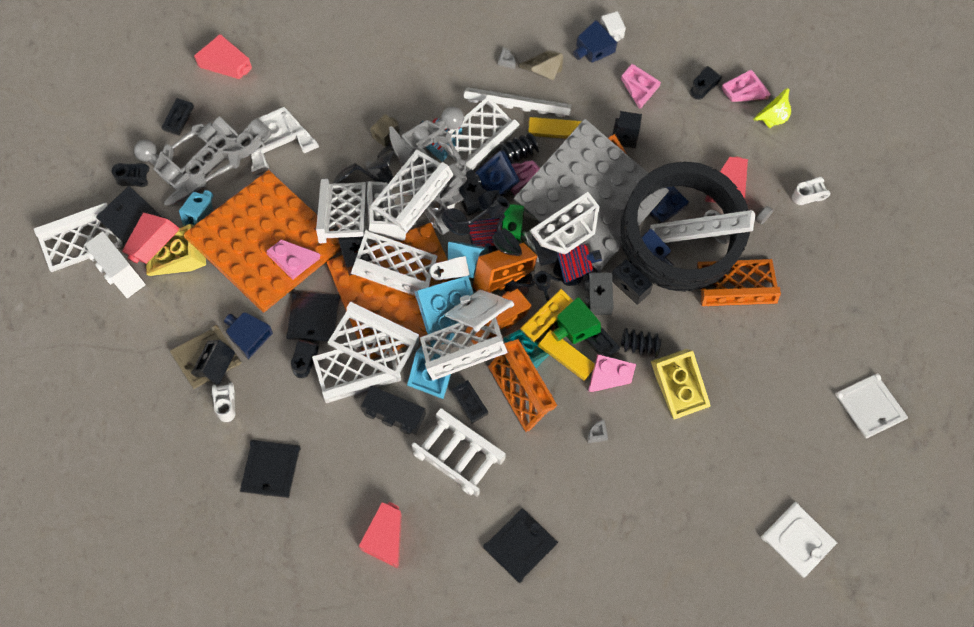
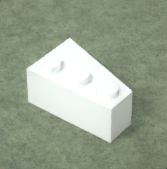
(377, 223)
(114, 264)

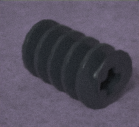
(519, 146)
(640, 342)

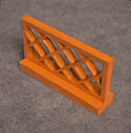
(739, 294)
(529, 381)

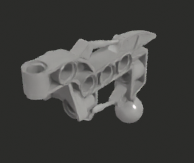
(213, 134)
(421, 137)

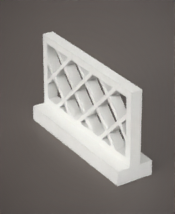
(491, 142)
(421, 196)
(327, 210)
(70, 224)
(390, 276)
(380, 324)
(466, 355)
(357, 385)

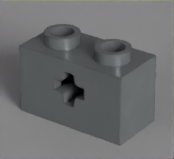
(601, 284)

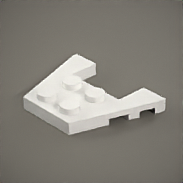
(284, 129)

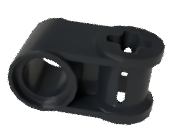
(704, 83)
(133, 174)
(303, 356)

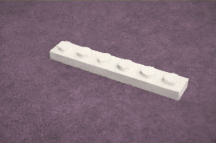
(524, 103)
(705, 226)

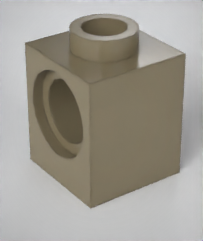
(380, 129)

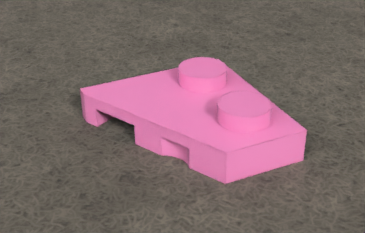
(639, 84)
(746, 88)
(525, 172)
(292, 258)
(610, 373)

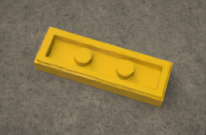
(552, 127)
(546, 316)
(567, 356)

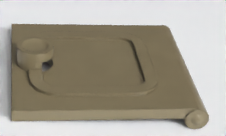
(191, 350)

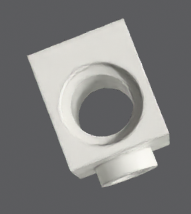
(613, 25)

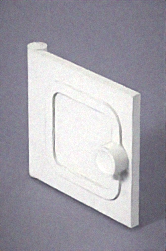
(481, 310)
(868, 403)
(796, 536)

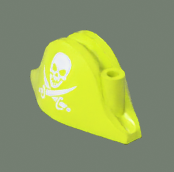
(776, 111)

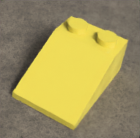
(176, 256)
(681, 383)

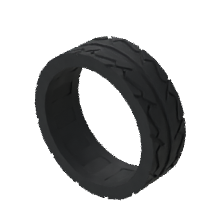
(694, 176)

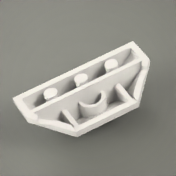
(569, 225)

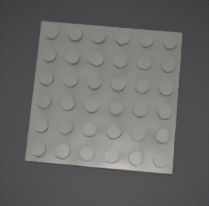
(592, 165)

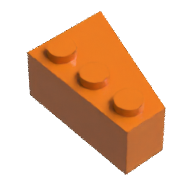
(499, 268)
(510, 315)

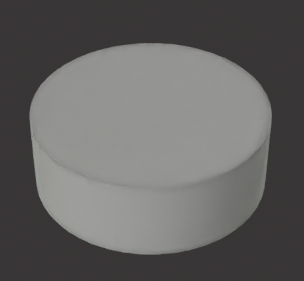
(764, 214)

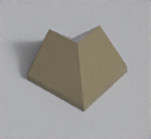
(545, 64)

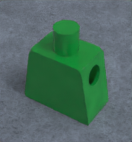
(514, 220)
(576, 323)

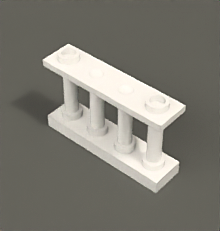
(461, 432)

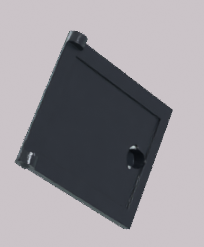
(124, 219)
(314, 313)
(271, 465)
(519, 549)

